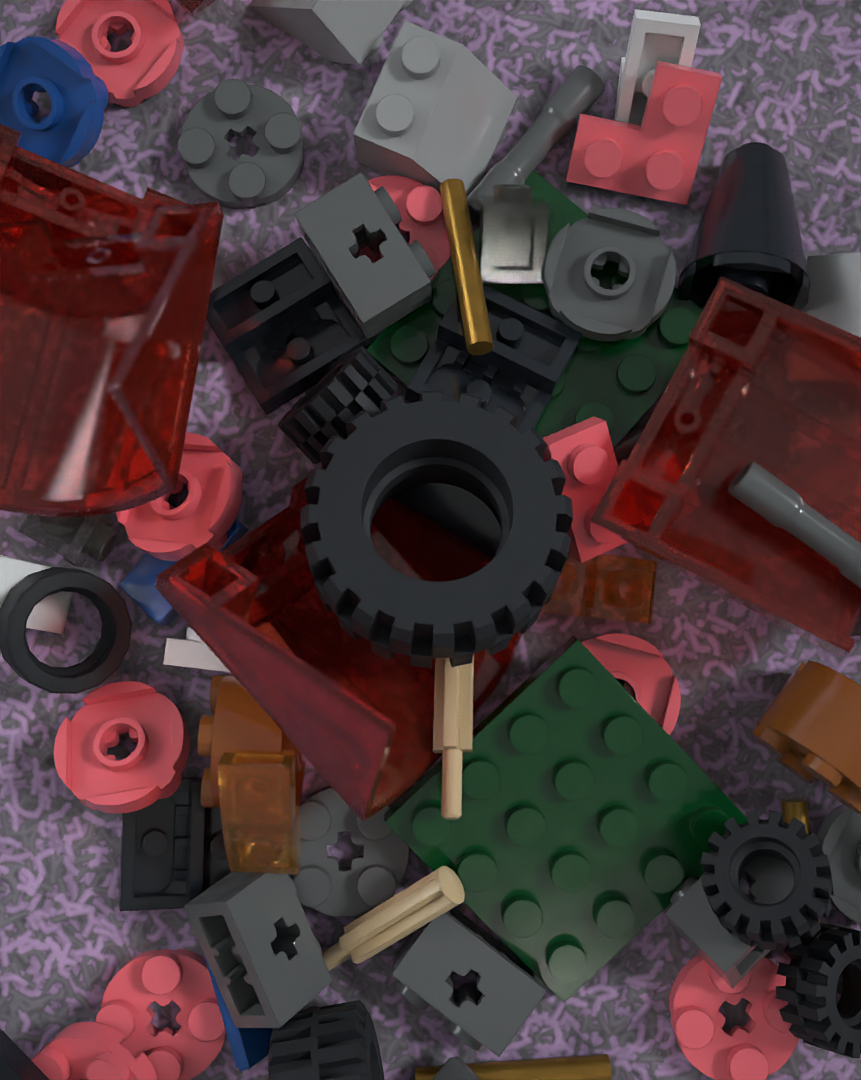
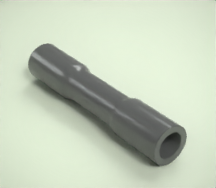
(556, 119)
(787, 510)

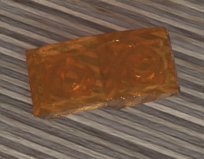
(605, 589)
(259, 813)

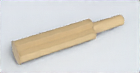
(452, 729)
(397, 917)

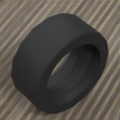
(108, 651)

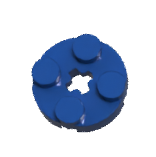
(74, 93)

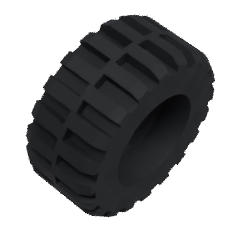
(446, 446)

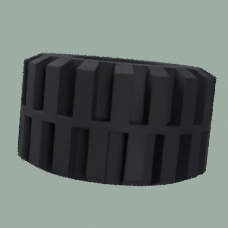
(326, 1045)

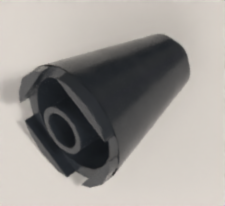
(749, 232)

